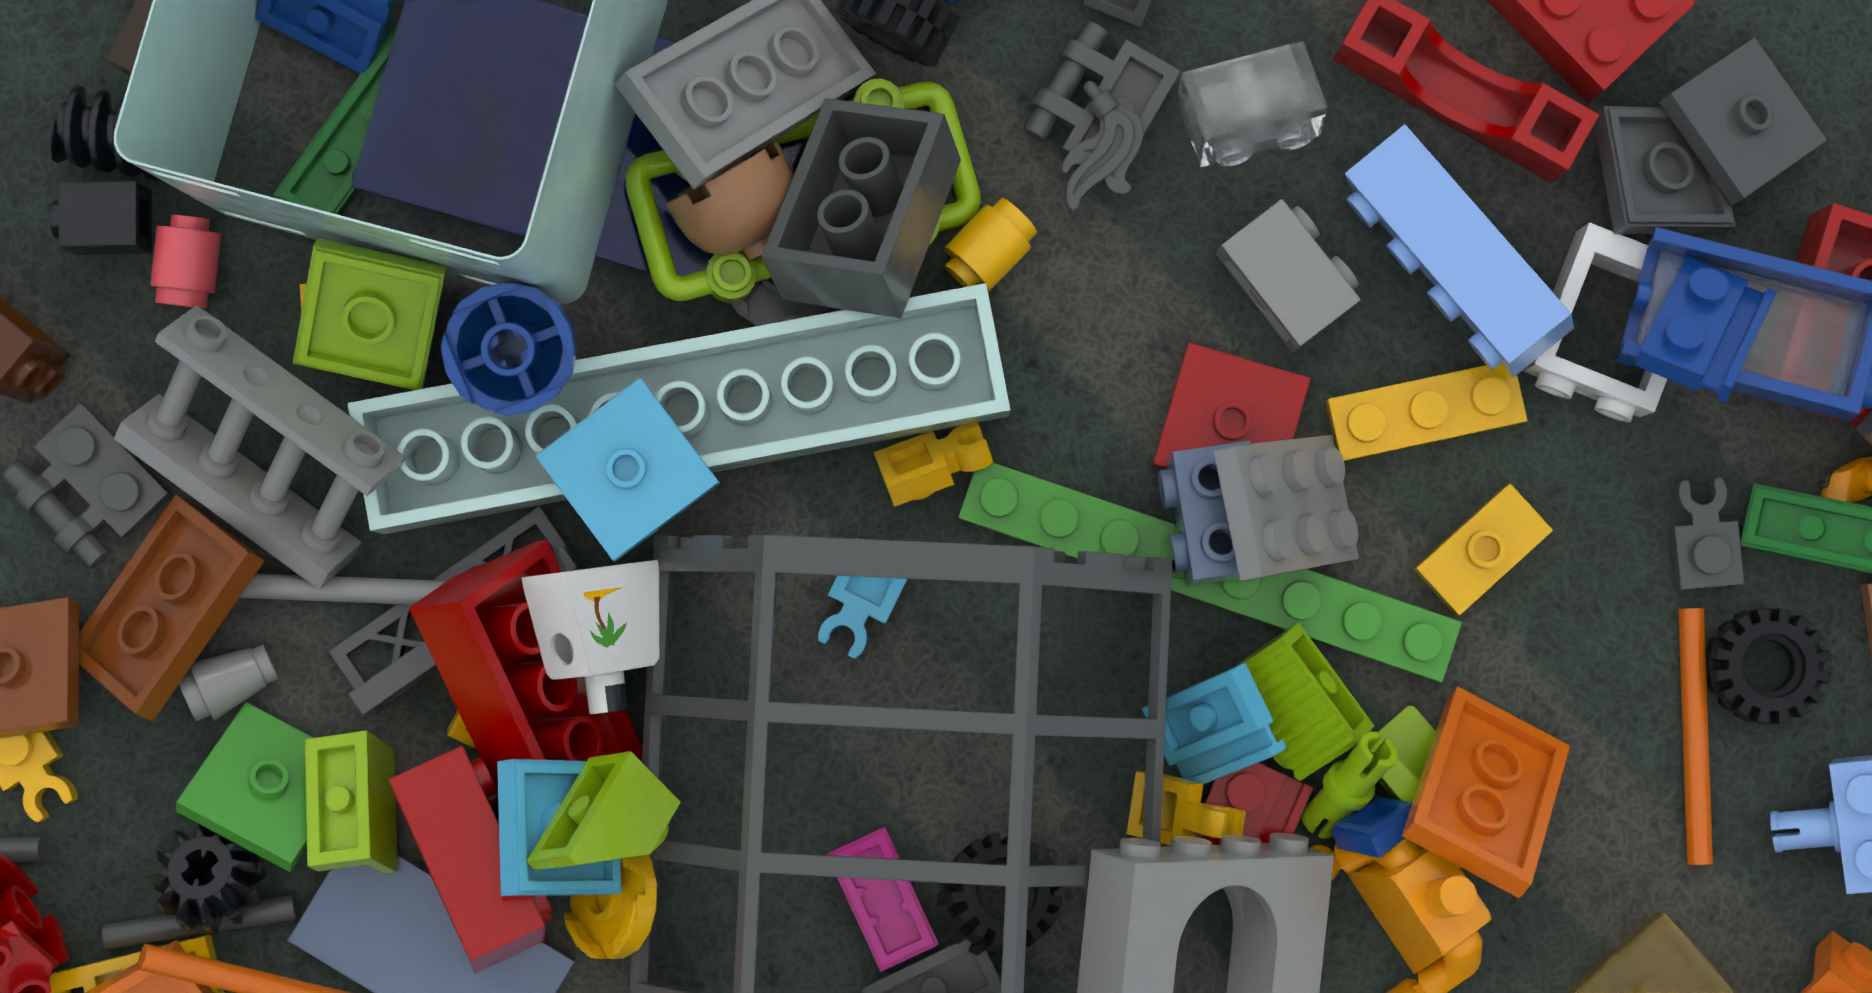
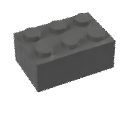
(862, 207)

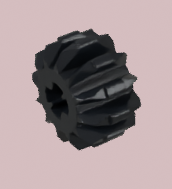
(186, 890)

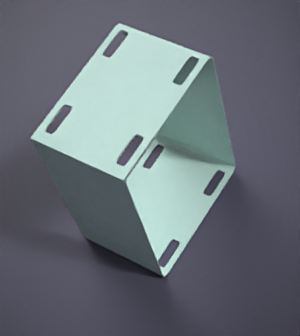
(191, 82)

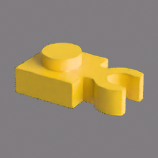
(925, 464)
(26, 762)

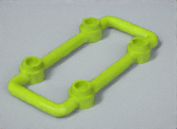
(734, 276)

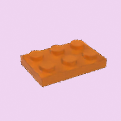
(1487, 792)

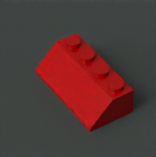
(495, 671)

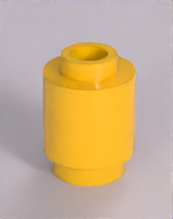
(989, 245)

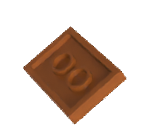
(165, 607)

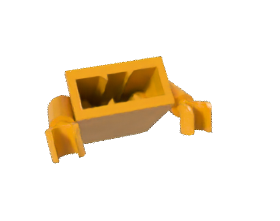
(1424, 909)

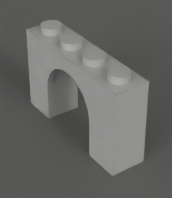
(1148, 892)

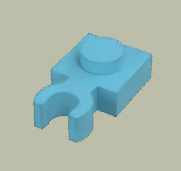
(861, 599)

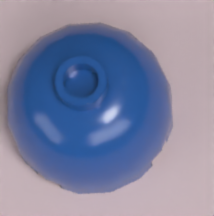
(509, 348)

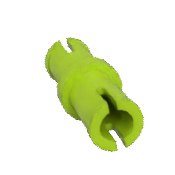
(1350, 783)

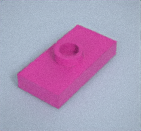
(886, 909)

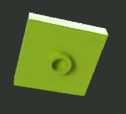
(369, 314)

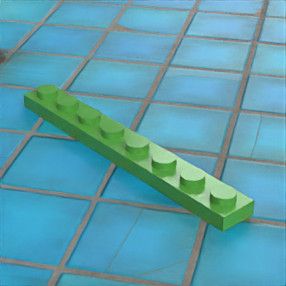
(1323, 606)

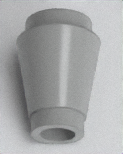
(226, 680)

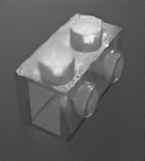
(1252, 105)

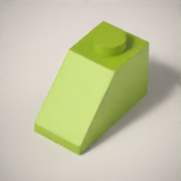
(607, 815)

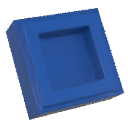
(1373, 828)

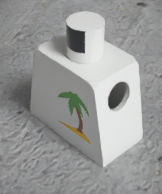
(597, 626)

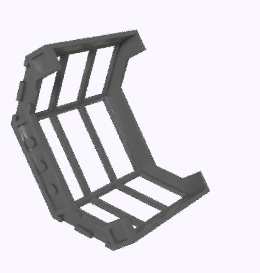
(901, 560)

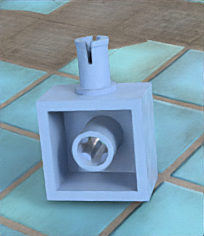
(1842, 825)

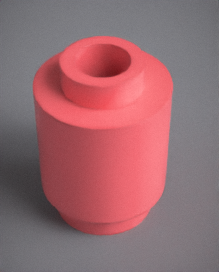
(185, 262)

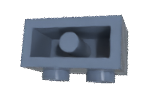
(1203, 538)

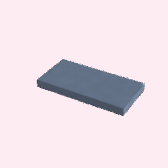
(399, 938)

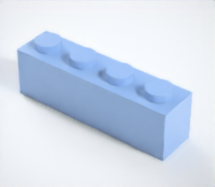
(1458, 251)

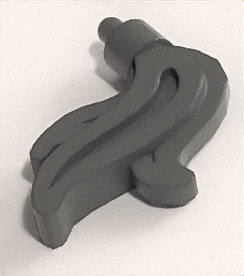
(1107, 153)

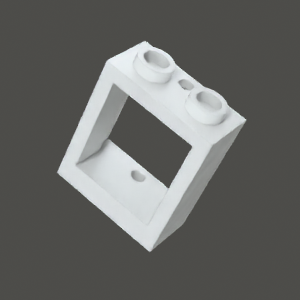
(1563, 378)

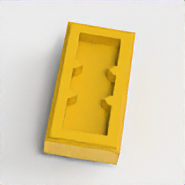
(1483, 549)

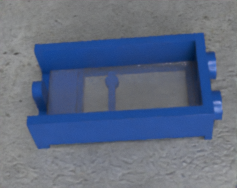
(1812, 341)

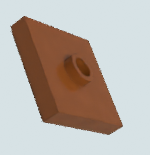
(39, 667)

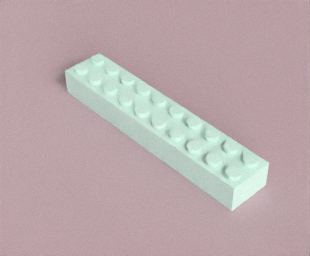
(731, 393)

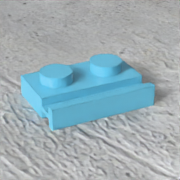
(1218, 726)

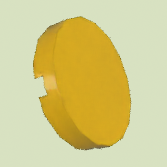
(616, 923)

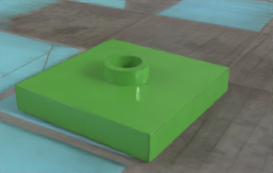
(254, 788)

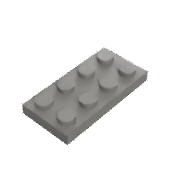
(743, 83)

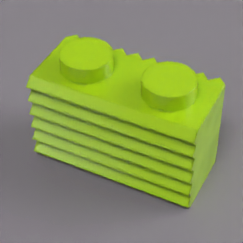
(1306, 702)

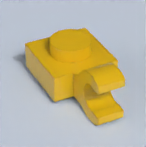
(1183, 811)

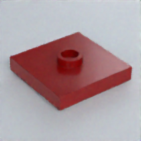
(1229, 401)

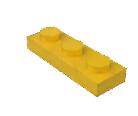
(1425, 411)

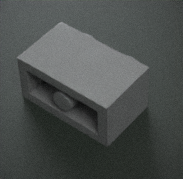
(1289, 274)

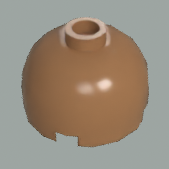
(736, 206)

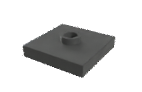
(1743, 121)
(1656, 176)

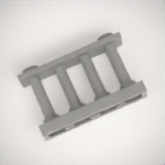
(230, 483)

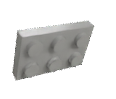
(1286, 505)

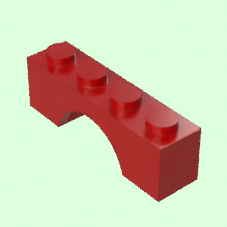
(1508, 115)

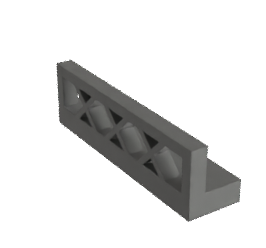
(418, 663)

